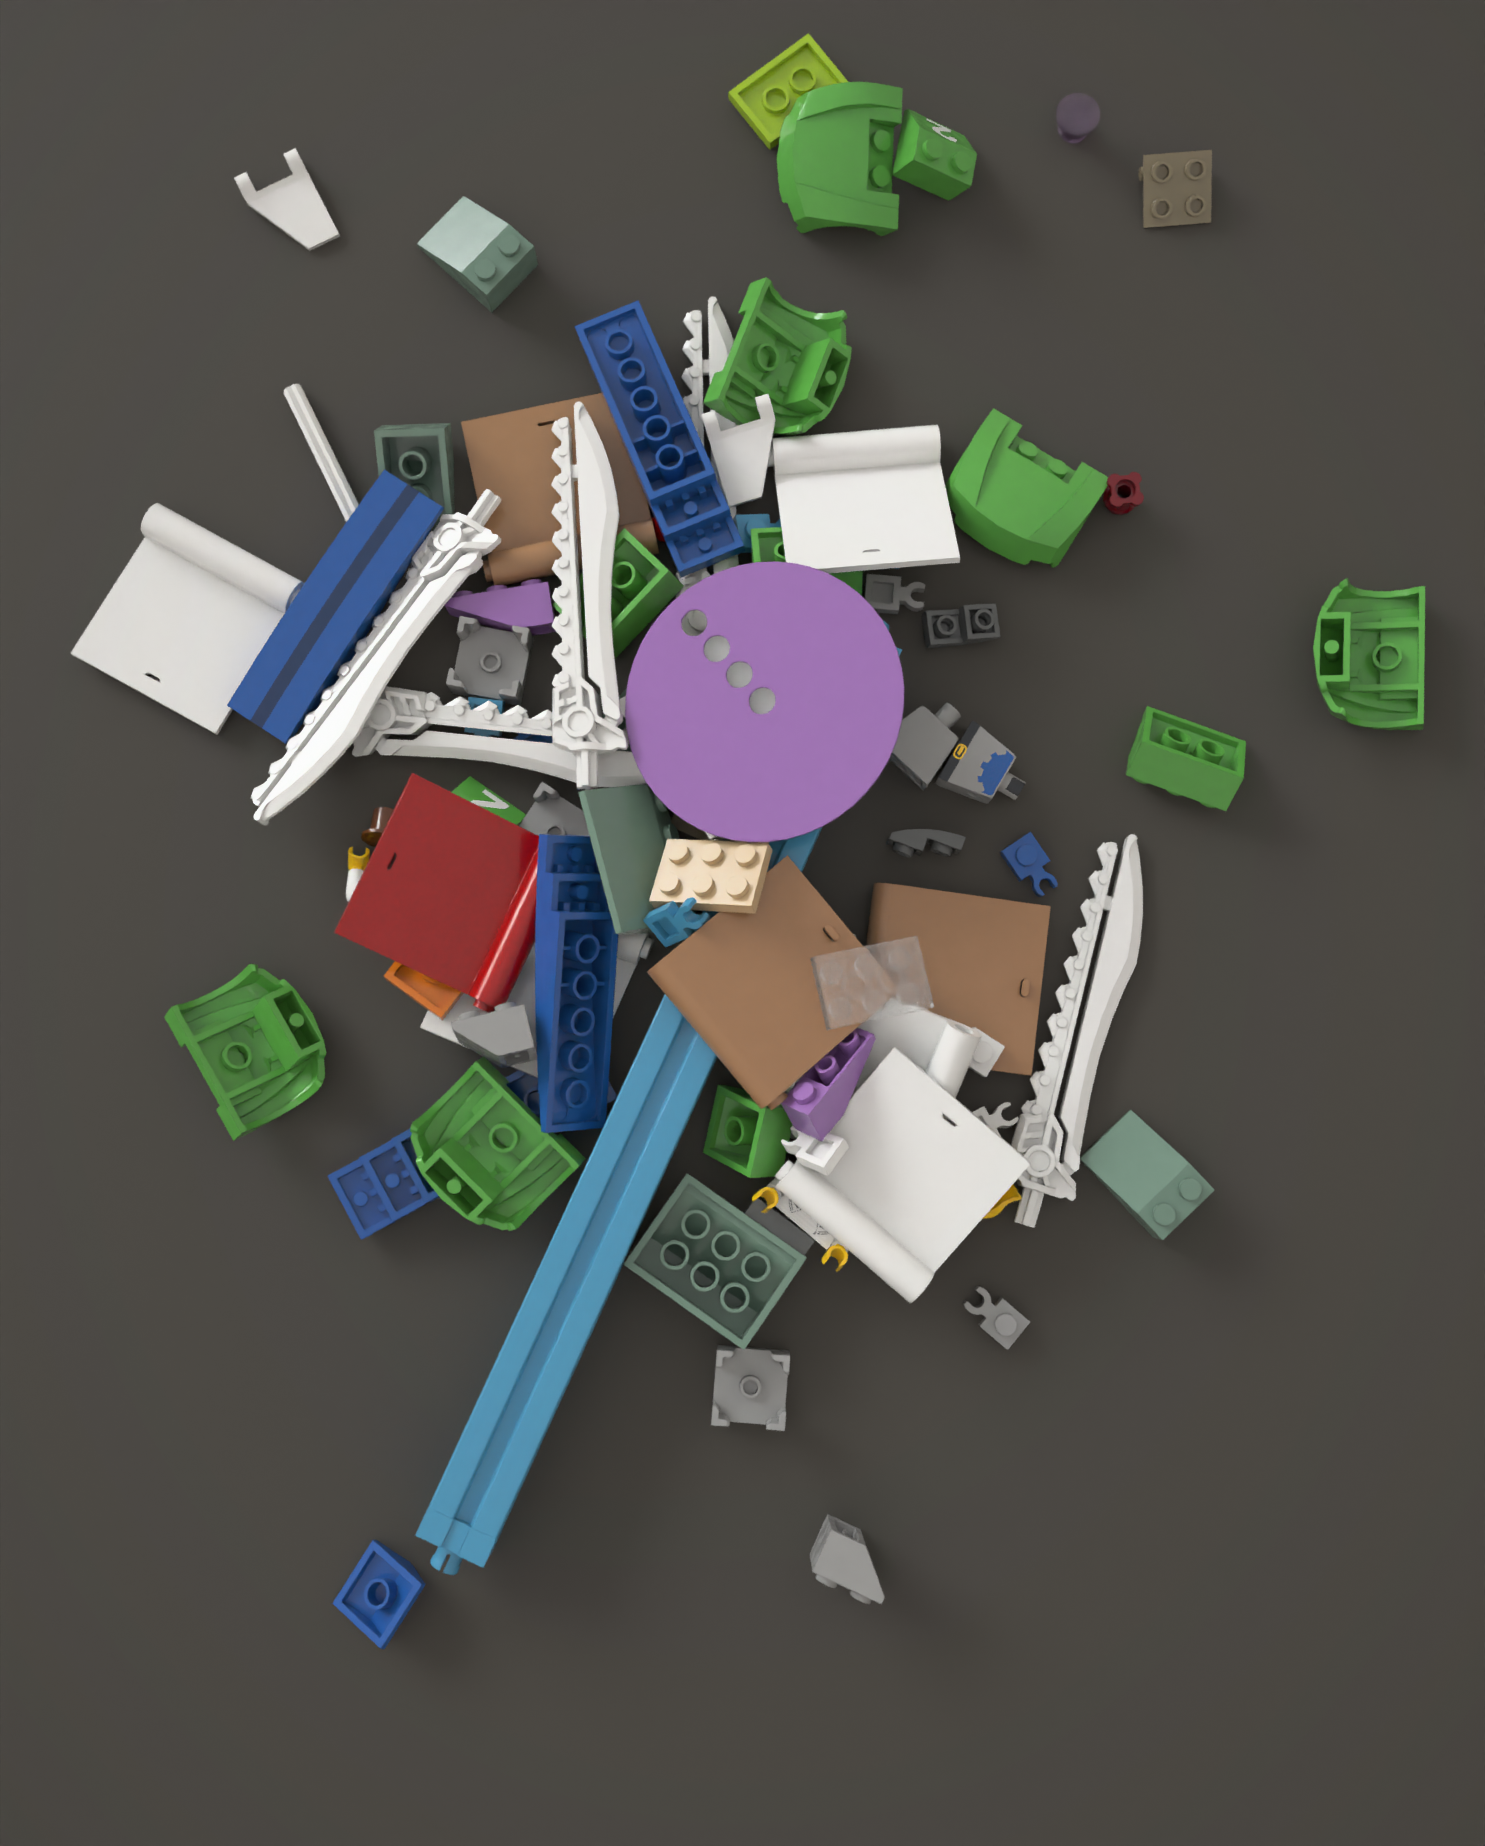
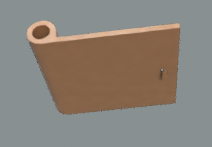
(514, 461)
(973, 960)
(753, 985)

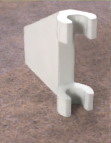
(292, 205)
(742, 453)

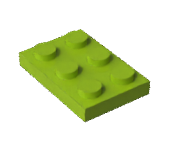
(772, 90)

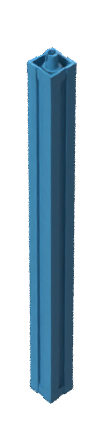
(574, 1280)

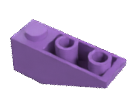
(507, 607)
(827, 1087)

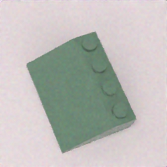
(628, 841)
(715, 1261)

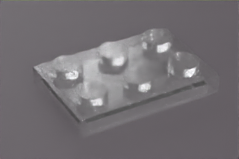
(871, 982)

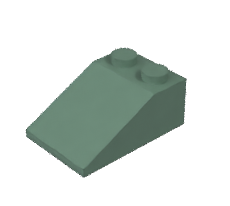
(480, 252)
(421, 458)
(1146, 1175)

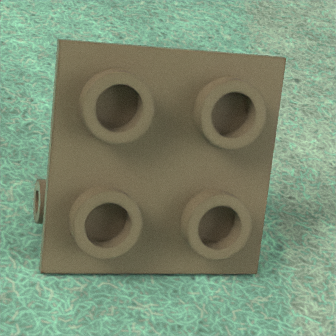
(1176, 188)

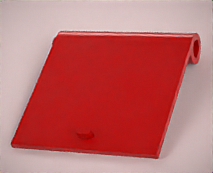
(454, 896)

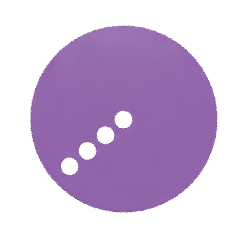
(831, 717)

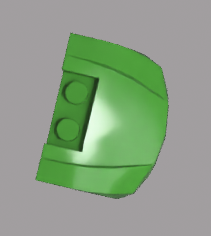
(840, 157)
(785, 354)
(1019, 496)
(1372, 656)
(252, 1048)
(488, 1151)

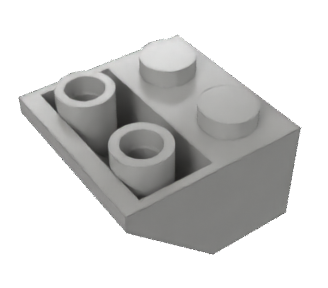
(498, 1035)
(844, 1559)

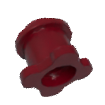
(1128, 487)

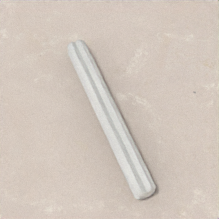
(321, 450)

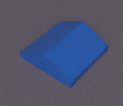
(379, 1593)

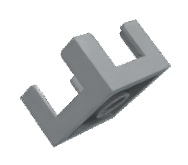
(490, 662)
(554, 815)
(750, 1386)

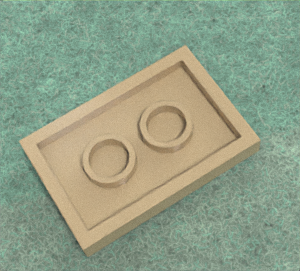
(715, 873)

